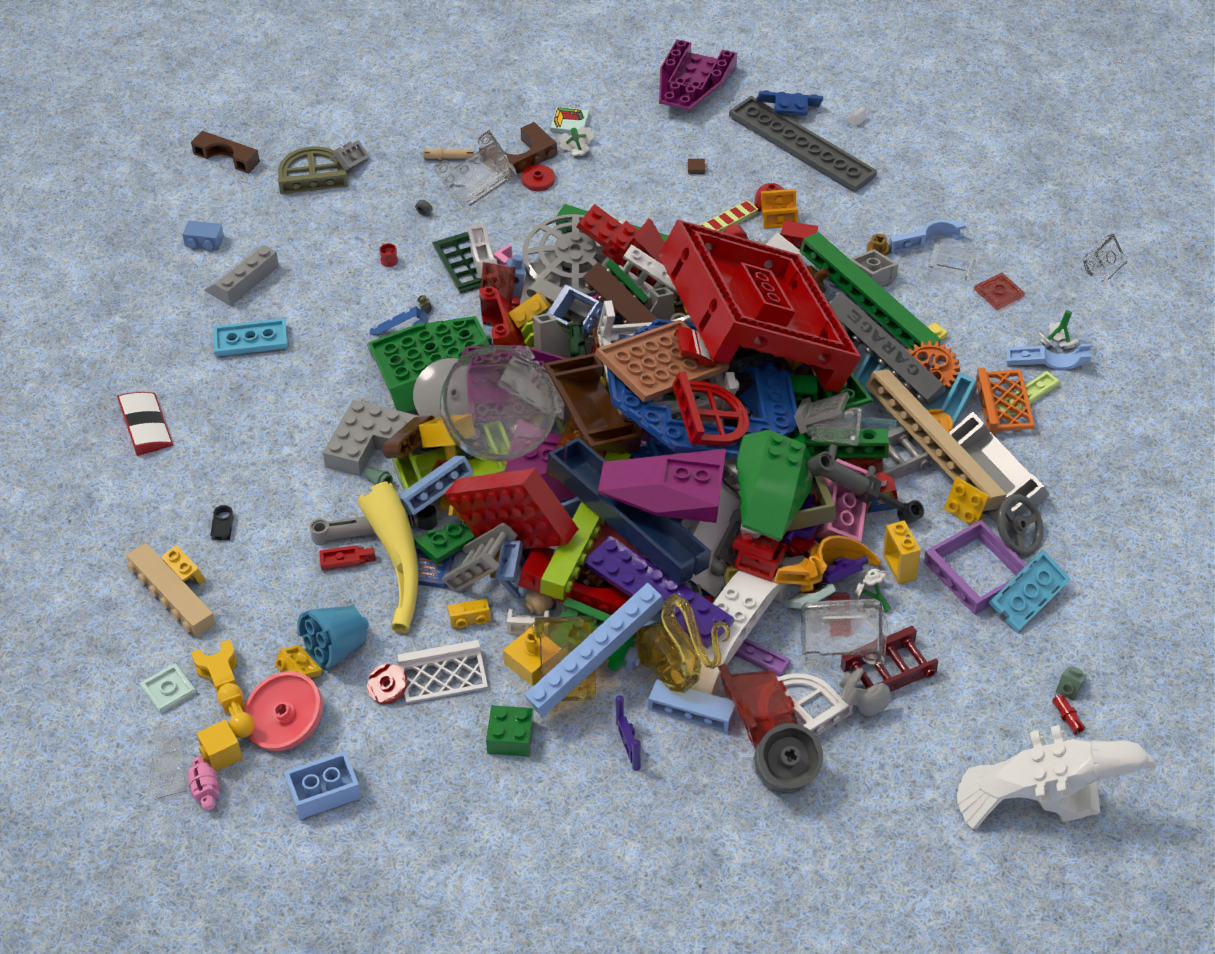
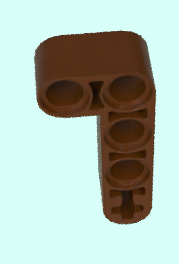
(407, 439)

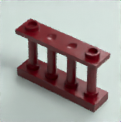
(901, 639)

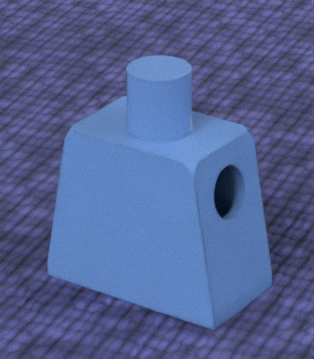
(517, 261)

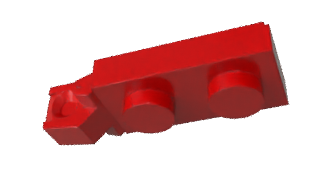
(345, 557)

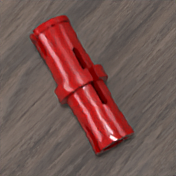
(1068, 714)

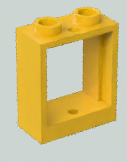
(900, 552)

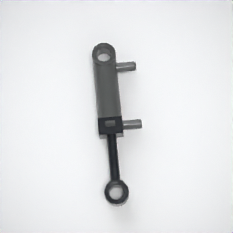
(866, 487)

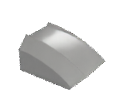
(877, 266)

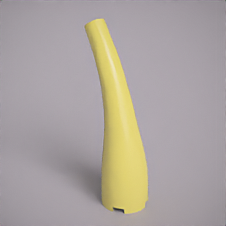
(390, 523)

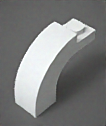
(480, 246)

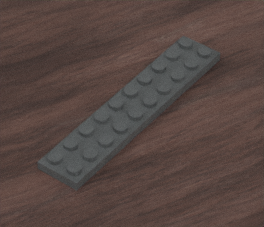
(803, 143)

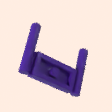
(627, 734)

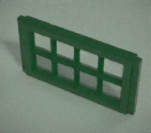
(455, 240)

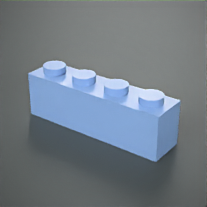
(434, 484)
(693, 706)

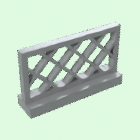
(813, 412)

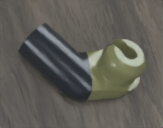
(424, 304)

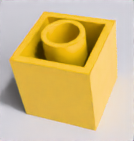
(219, 745)

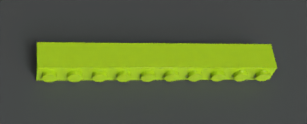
(568, 558)

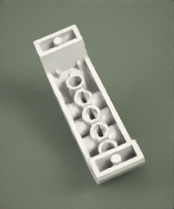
(746, 600)

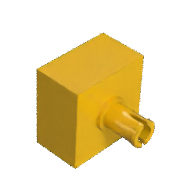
(434, 435)
(524, 657)

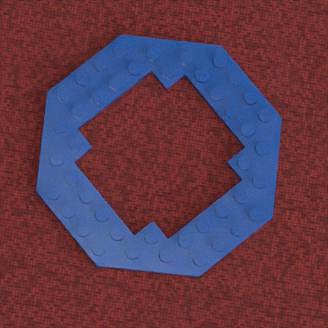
(773, 397)

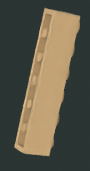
(170, 589)

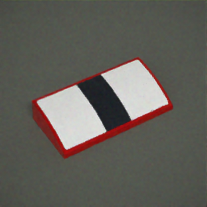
(144, 422)

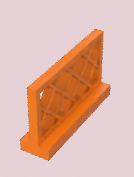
(987, 398)

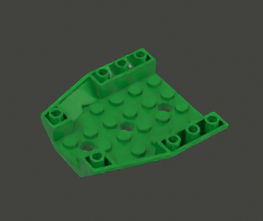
(411, 349)

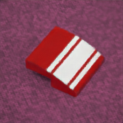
(692, 345)

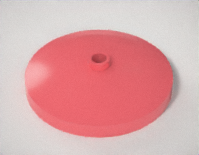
(284, 710)

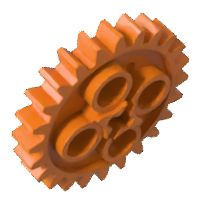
(947, 371)

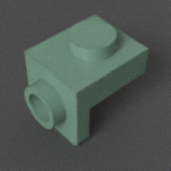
(1071, 682)

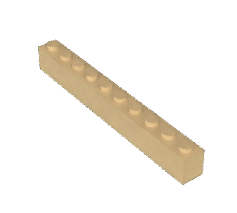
(932, 435)

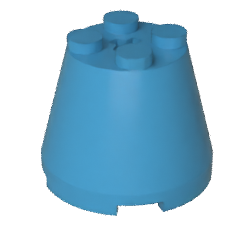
(332, 633)

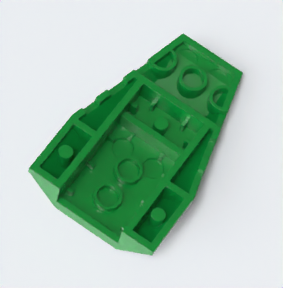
(771, 481)

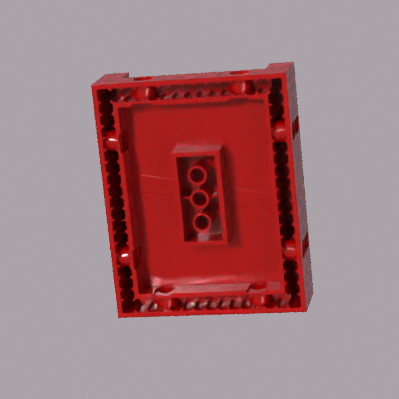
(756, 301)

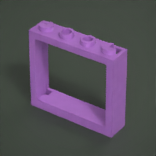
(953, 581)

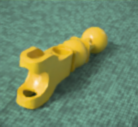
(229, 695)

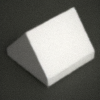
(857, 117)

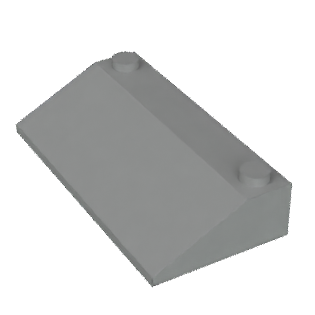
(998, 463)

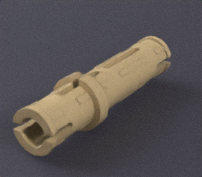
(447, 153)

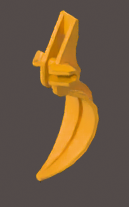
(811, 570)

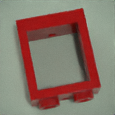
(761, 568)

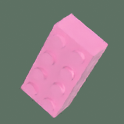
(849, 510)

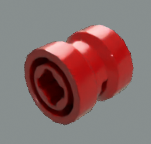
(388, 255)

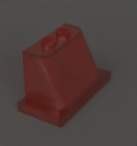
(758, 700)

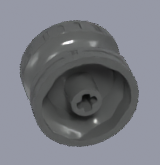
(772, 754)

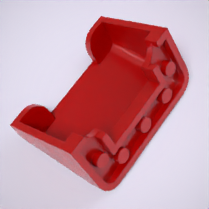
(495, 312)

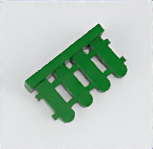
(576, 608)

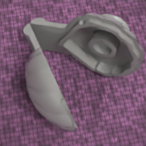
(868, 701)

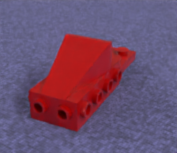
(618, 237)

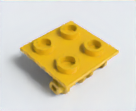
(966, 502)

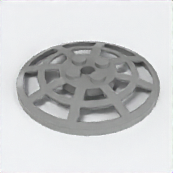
(563, 251)

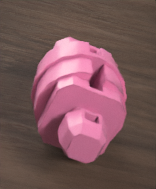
(203, 783)

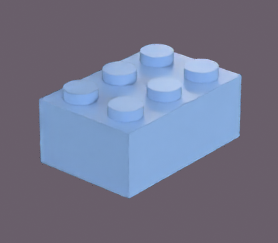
(322, 785)

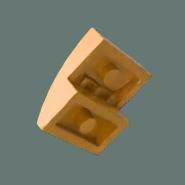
(778, 206)

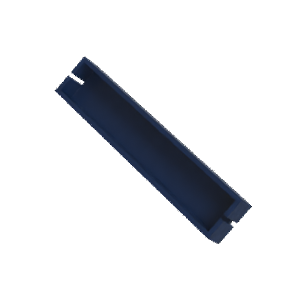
(656, 537)

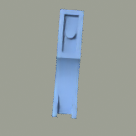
(917, 239)
(1040, 355)

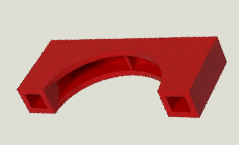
(603, 599)

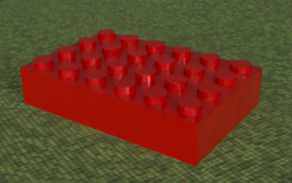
(516, 499)

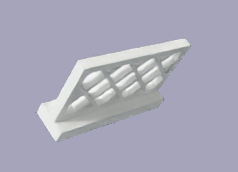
(443, 656)

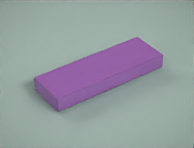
(763, 657)

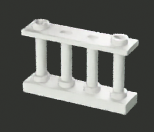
(649, 267)

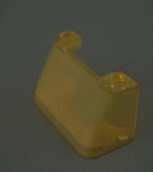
(557, 640)

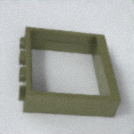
(816, 515)

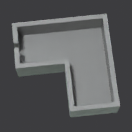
(360, 433)

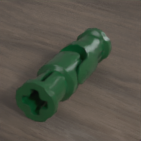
(576, 340)

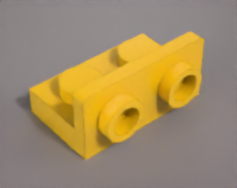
(182, 565)
(469, 613)
(297, 660)

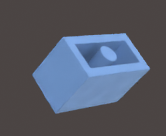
(203, 235)

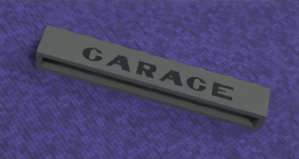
(887, 350)

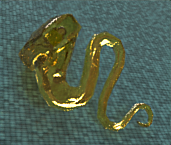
(670, 650)

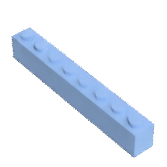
(594, 650)

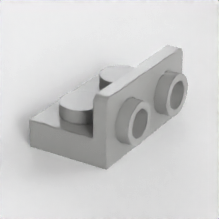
(350, 155)

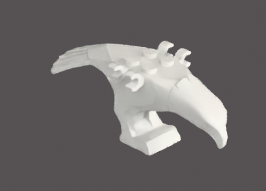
(1055, 774)

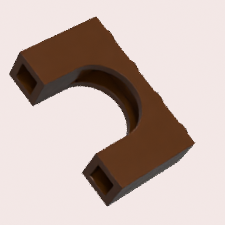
(540, 144)

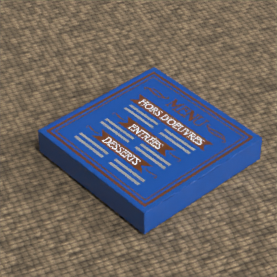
(431, 573)

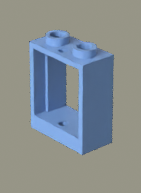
(565, 300)

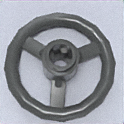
(1017, 525)

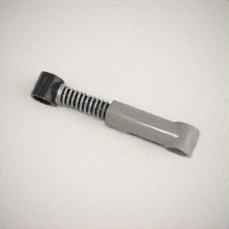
(325, 531)

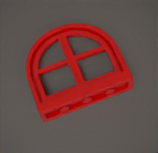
(691, 414)

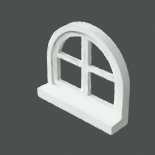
(828, 718)

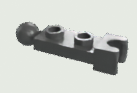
(724, 551)

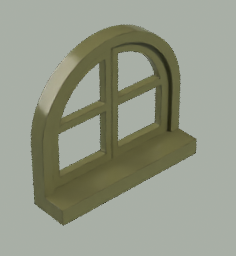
(311, 181)

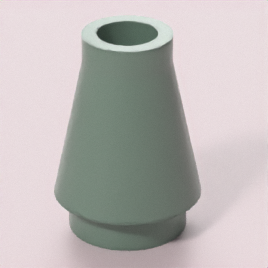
(378, 476)

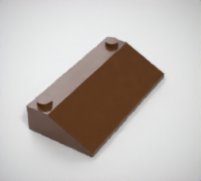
(590, 405)

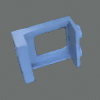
(510, 567)

